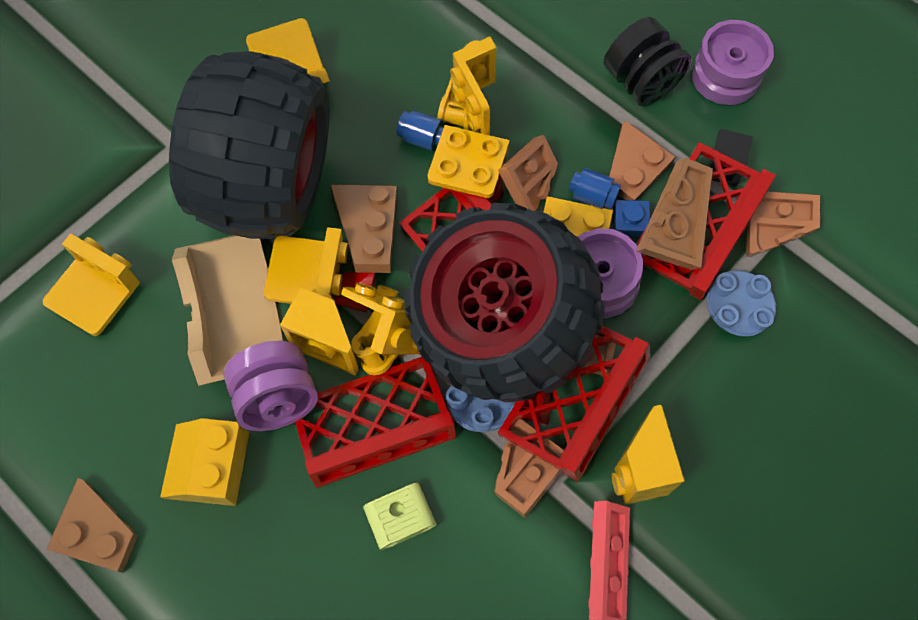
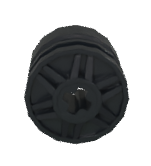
(647, 61)

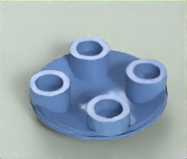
(741, 302)
(476, 413)

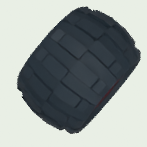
(249, 144)
(494, 255)

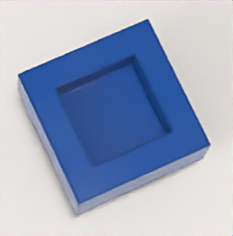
(631, 217)

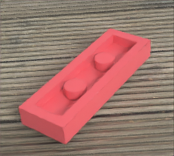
(609, 562)

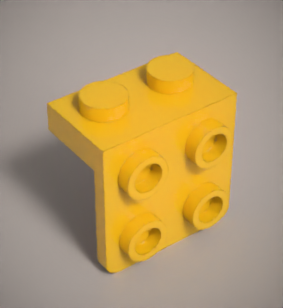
(291, 42)
(472, 71)
(468, 161)
(305, 265)
(91, 287)
(393, 328)

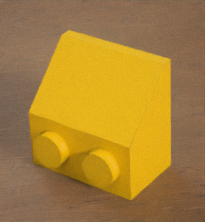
(318, 330)
(206, 462)
(649, 462)

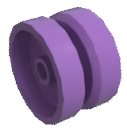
(732, 62)
(618, 267)
(270, 385)

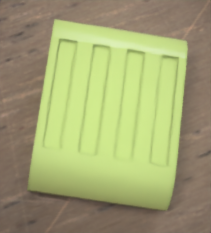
(399, 516)

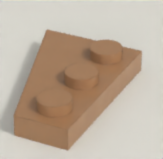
(680, 217)
(368, 224)

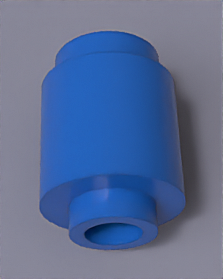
(420, 129)
(594, 189)

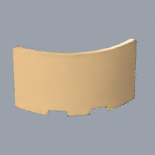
(227, 300)

